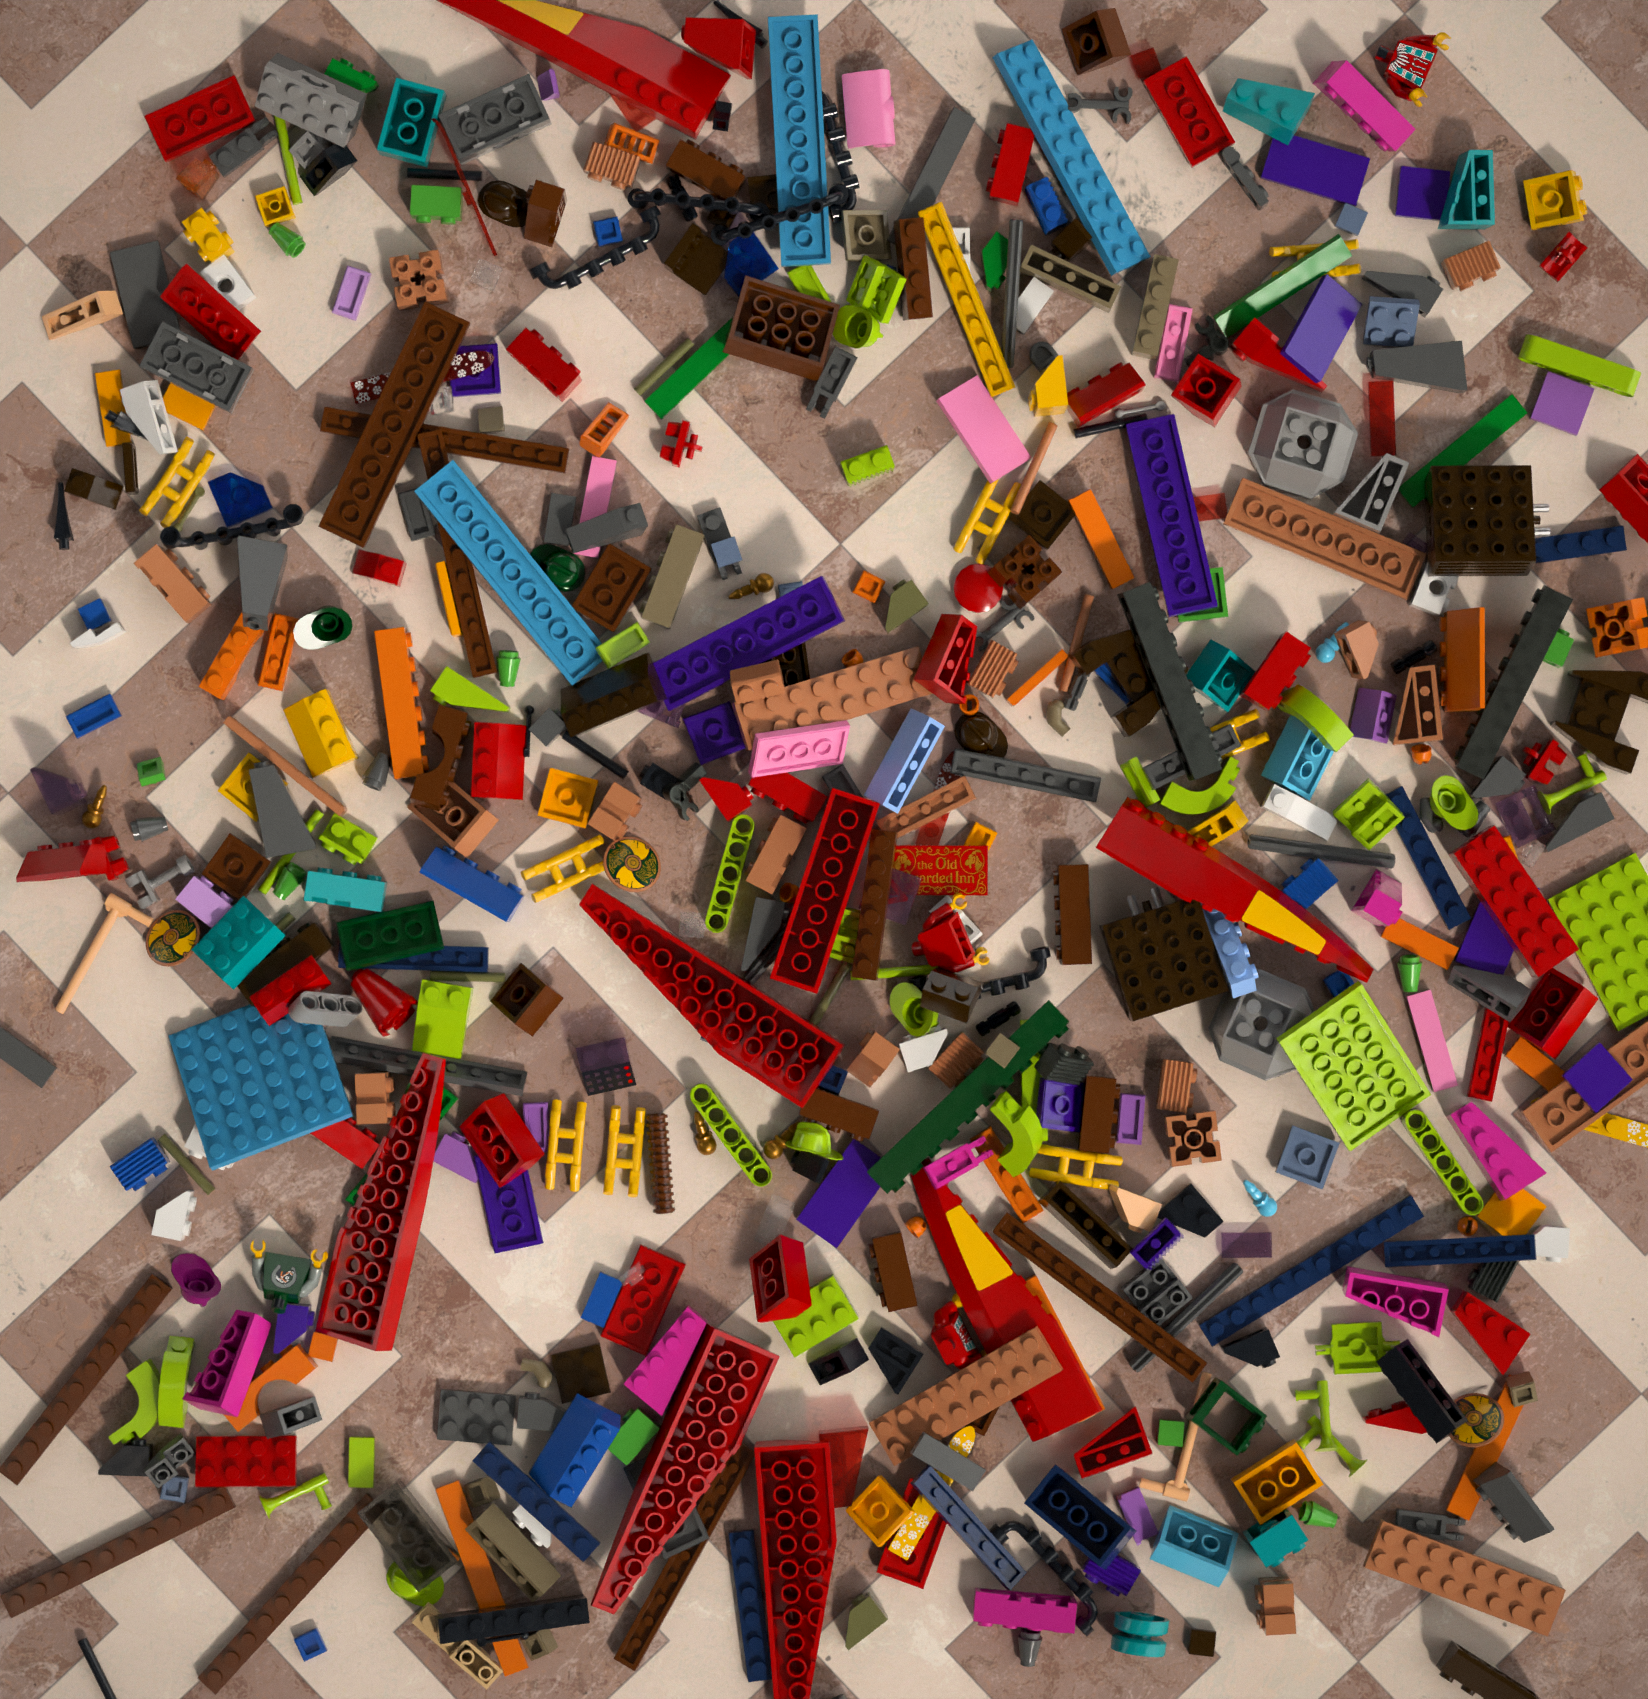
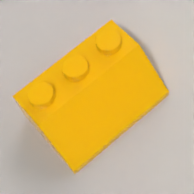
(1050, 391)
(320, 733)

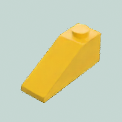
(1220, 824)

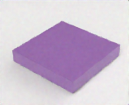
(1562, 403)

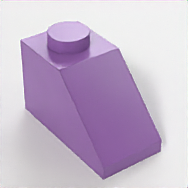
(456, 1156)

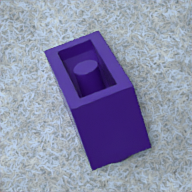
(292, 1325)

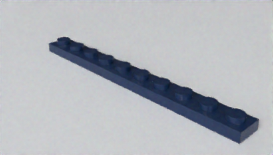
(1311, 1270)

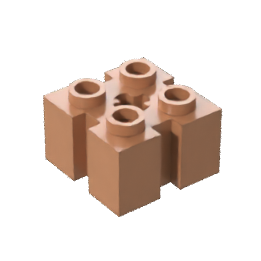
(431, 288)
(615, 811)
(373, 1097)
(1205, 1147)
(1276, 1605)

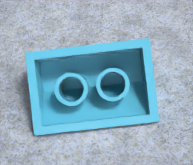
(1297, 759)
(1194, 1546)

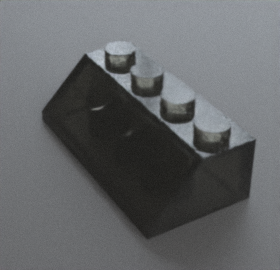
(409, 1535)

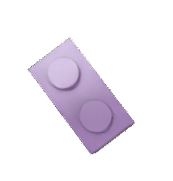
(204, 901)

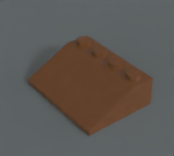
(781, 328)

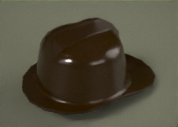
(504, 203)
(980, 735)

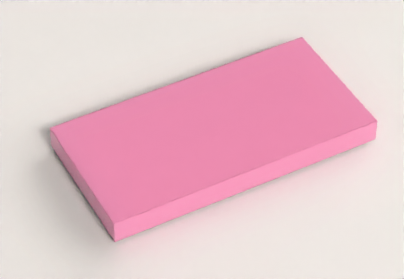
(983, 429)
(798, 748)

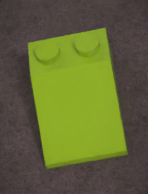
(442, 1018)

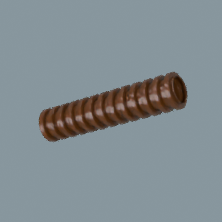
(660, 1163)

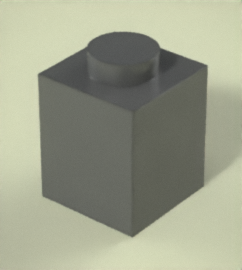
(548, 727)

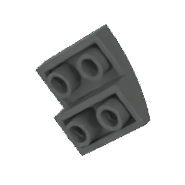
(1157, 1292)

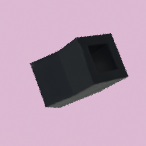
(722, 116)

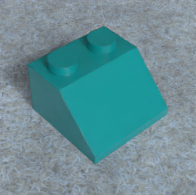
(1219, 675)

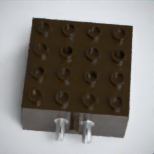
(1481, 520)
(1163, 956)

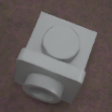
(308, 148)

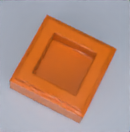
(869, 586)
(322, 1346)

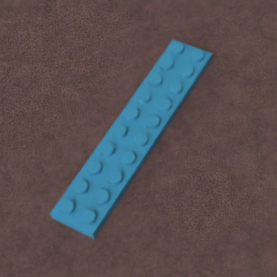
(799, 136)
(1071, 157)
(511, 572)

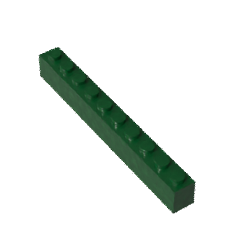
(965, 1099)

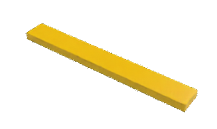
(966, 299)

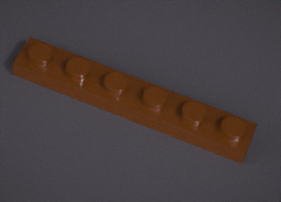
(874, 904)

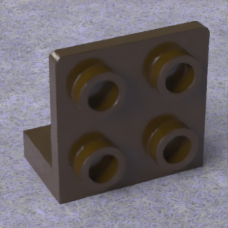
(697, 260)

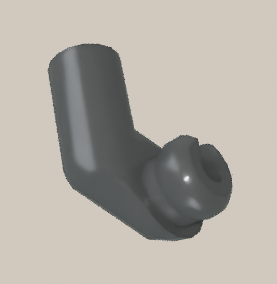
(1427, 818)

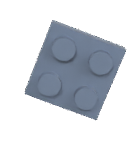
(1391, 321)
(1307, 1157)

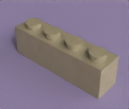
(1070, 278)
(1154, 307)
(672, 577)
(513, 1552)

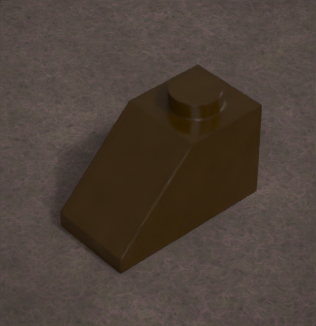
(1071, 241)
(93, 489)

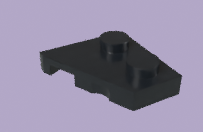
(1191, 1212)
(894, 1358)

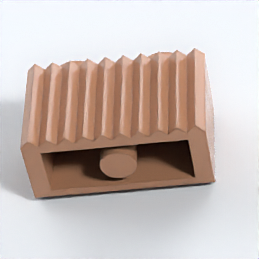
(611, 165)
(1470, 266)
(992, 669)
(757, 682)
(956, 1060)
(1175, 1085)

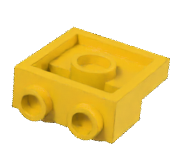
(1554, 200)

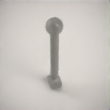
(1159, 406)

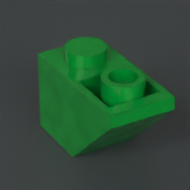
(344, 72)
(995, 261)

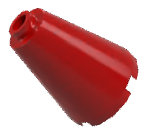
(382, 1000)

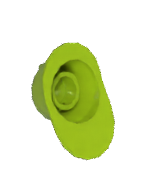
(856, 327)
(1453, 803)
(905, 1005)
(813, 1139)
(404, 1588)

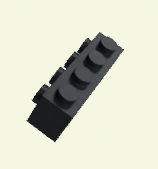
(1421, 1391)

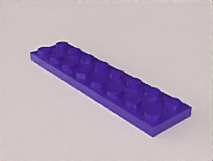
(1171, 515)
(748, 642)

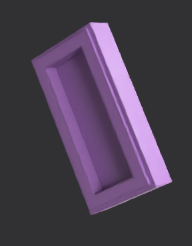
(1130, 1118)
(537, 1121)

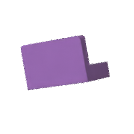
(1373, 715)
(1137, 1514)

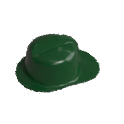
(560, 566)
(322, 628)

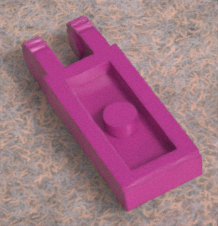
(955, 1163)

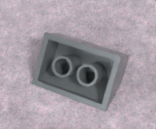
(1511, 1504)

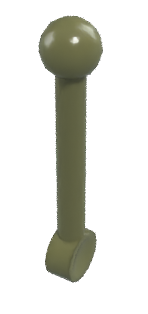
(199, 492)

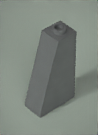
(1427, 366)
(260, 576)
(278, 815)

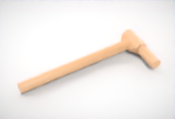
(117, 908)
(1177, 1488)

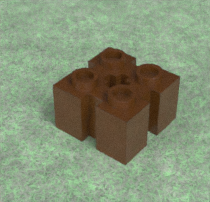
(1022, 586)

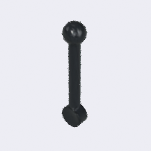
(529, 710)
(483, 1641)

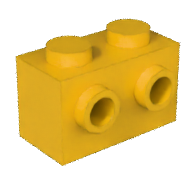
(202, 229)

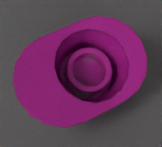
(195, 1279)

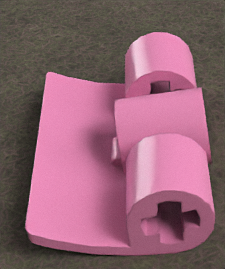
(868, 109)

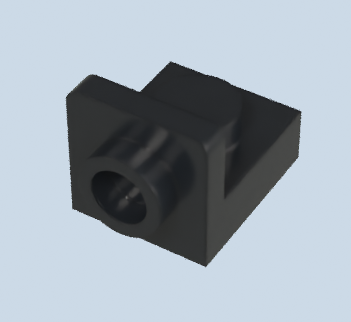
(656, 778)

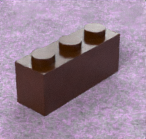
(705, 170)
(840, 1114)
(1098, 1114)
(893, 1271)

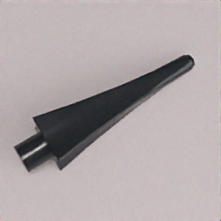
(759, 39)
(124, 423)
(62, 529)

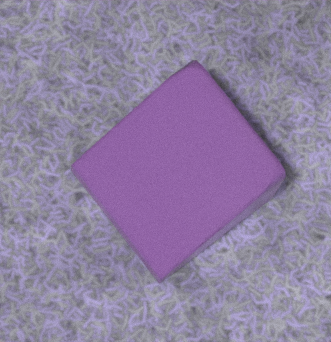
(548, 85)

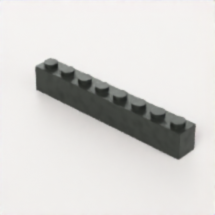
(1169, 681)
(1513, 681)

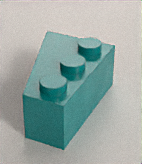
(1268, 107)
(1470, 193)
(345, 890)

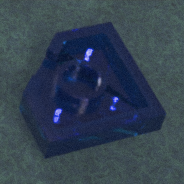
(747, 258)
(239, 498)

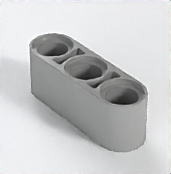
(325, 1009)

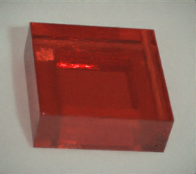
(1145, 63)

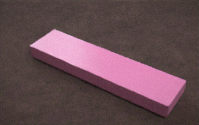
(597, 494)
(1431, 1040)

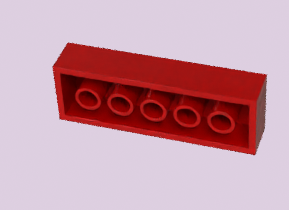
(1513, 901)

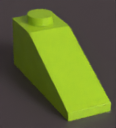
(460, 692)

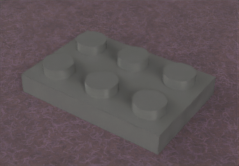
(476, 1417)

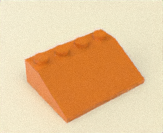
(1463, 660)

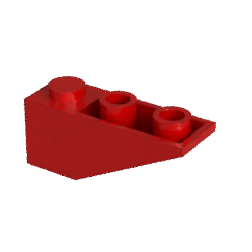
(1397, 1417)

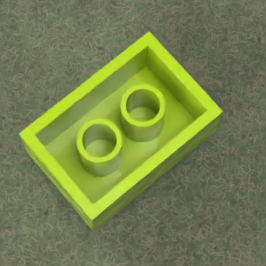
(827, 1315)

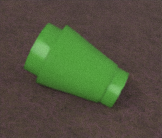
(287, 240)
(508, 666)
(289, 880)
(1409, 971)
(1316, 1515)

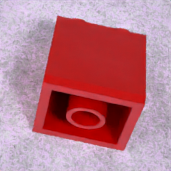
(723, 42)

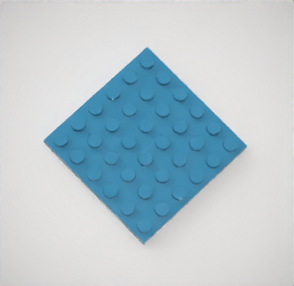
(257, 1082)

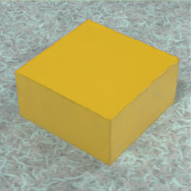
(275, 206)

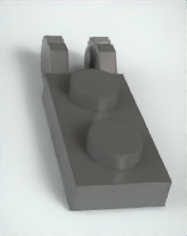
(242, 148)
(1244, 176)
(832, 379)
(716, 530)
(1429, 1524)

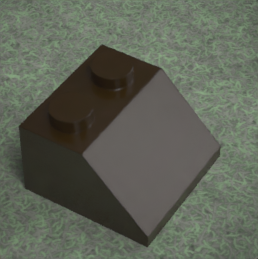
(950, 994)

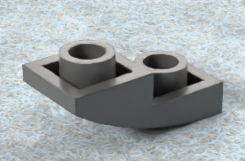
(168, 1459)

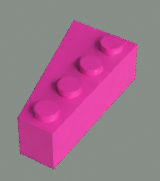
(1364, 105)
(1380, 900)
(1496, 1154)
(1399, 1296)
(665, 1363)
(231, 1365)
(1025, 1610)

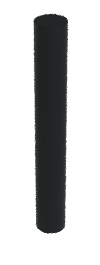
(443, 174)
(1107, 426)
(596, 755)
(96, 1669)

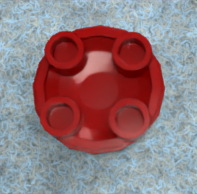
(976, 588)

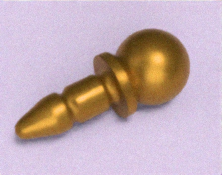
(762, 583)
(92, 817)
(706, 1143)
(774, 1148)

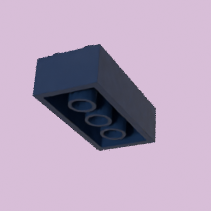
(1080, 1517)

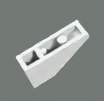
(148, 412)
(1299, 812)

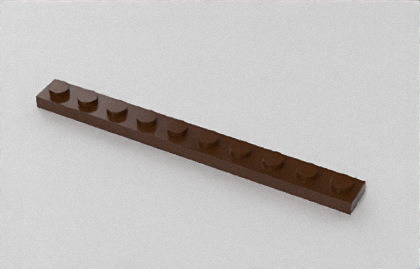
(462, 442)
(460, 572)
(1099, 1297)
(85, 1379)
(117, 1551)
(681, 1564)
(285, 1599)

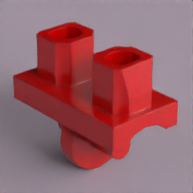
(1563, 257)
(675, 454)
(1550, 752)
(114, 867)

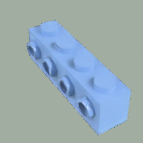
(904, 760)
(1231, 954)

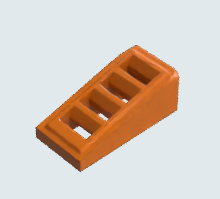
(614, 128)
(596, 443)

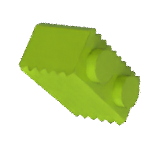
(867, 465)

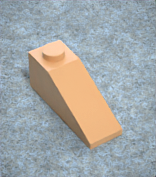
(82, 314)

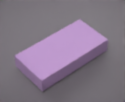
(351, 293)

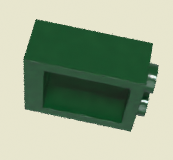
(1208, 1401)

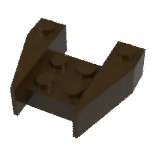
(1126, 666)
(1599, 712)

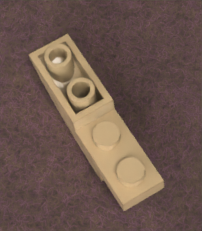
(466, 1654)

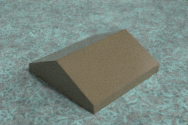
(865, 234)

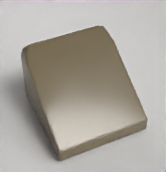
(491, 420)
(1002, 1050)
(1521, 1389)
(482, 1491)
(539, 1644)

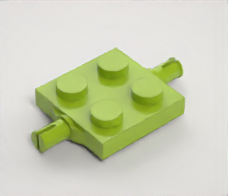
(1356, 1347)

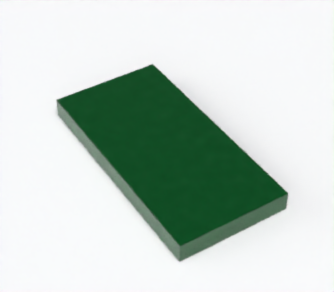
(390, 935)

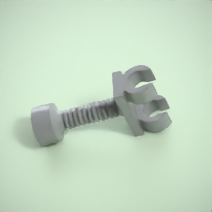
(183, 866)

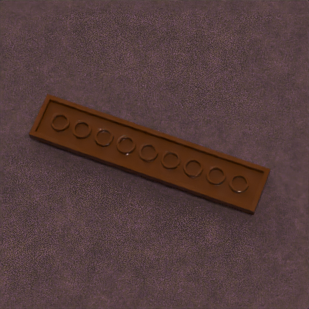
(394, 424)

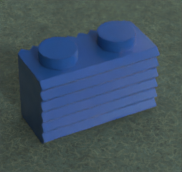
(1046, 206)
(1310, 883)
(140, 1164)

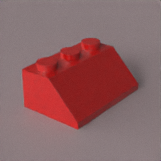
(1104, 393)
(1629, 494)
(1276, 672)
(498, 761)
(63, 862)
(1553, 1012)
(501, 1139)
(780, 1280)

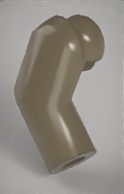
(1053, 717)
(540, 1371)

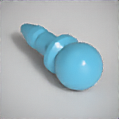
(1326, 651)
(1266, 1205)

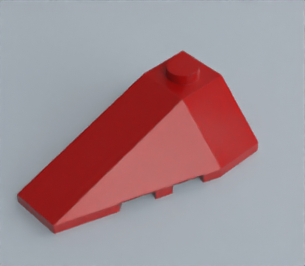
(1261, 348)

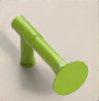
(1590, 780)
(1322, 1395)
(1352, 1462)
(315, 1484)

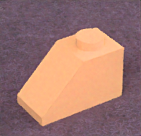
(1135, 1209)

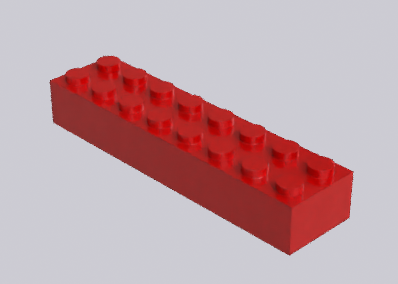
(824, 890)

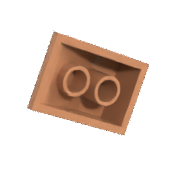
(461, 822)

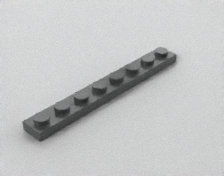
(405, 1061)

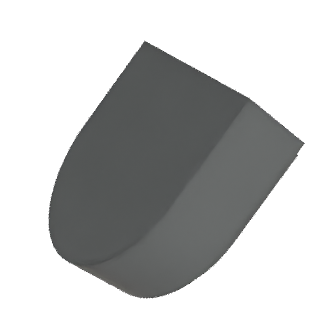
(1042, 355)

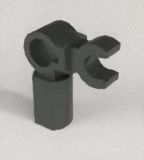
(1217, 343)
(677, 791)

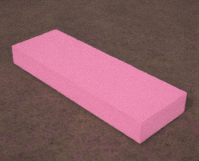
(1173, 343)

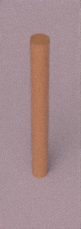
(1033, 468)
(1076, 641)

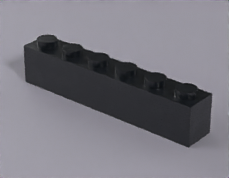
(512, 1619)

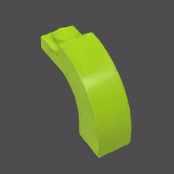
(1316, 716)
(1192, 803)
(1025, 1132)
(174, 1381)
(146, 1382)

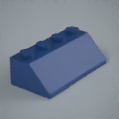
(472, 884)
(575, 1449)

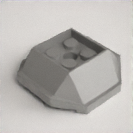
(1297, 470)
(1235, 1028)

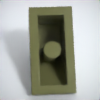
(904, 604)
(863, 1618)

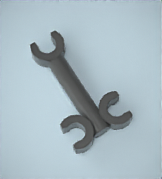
(1120, 104)
(1014, 613)

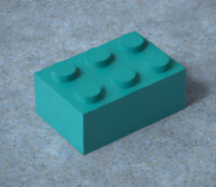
(408, 127)
(238, 942)
(1276, 1538)

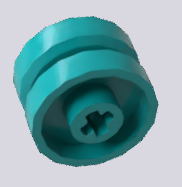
(1139, 1634)

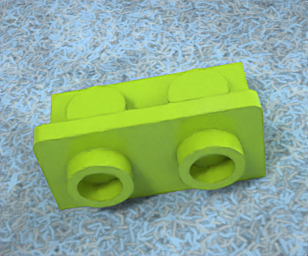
(348, 839)

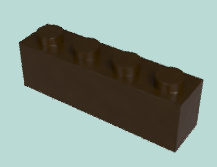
(308, 942)
(1085, 1225)

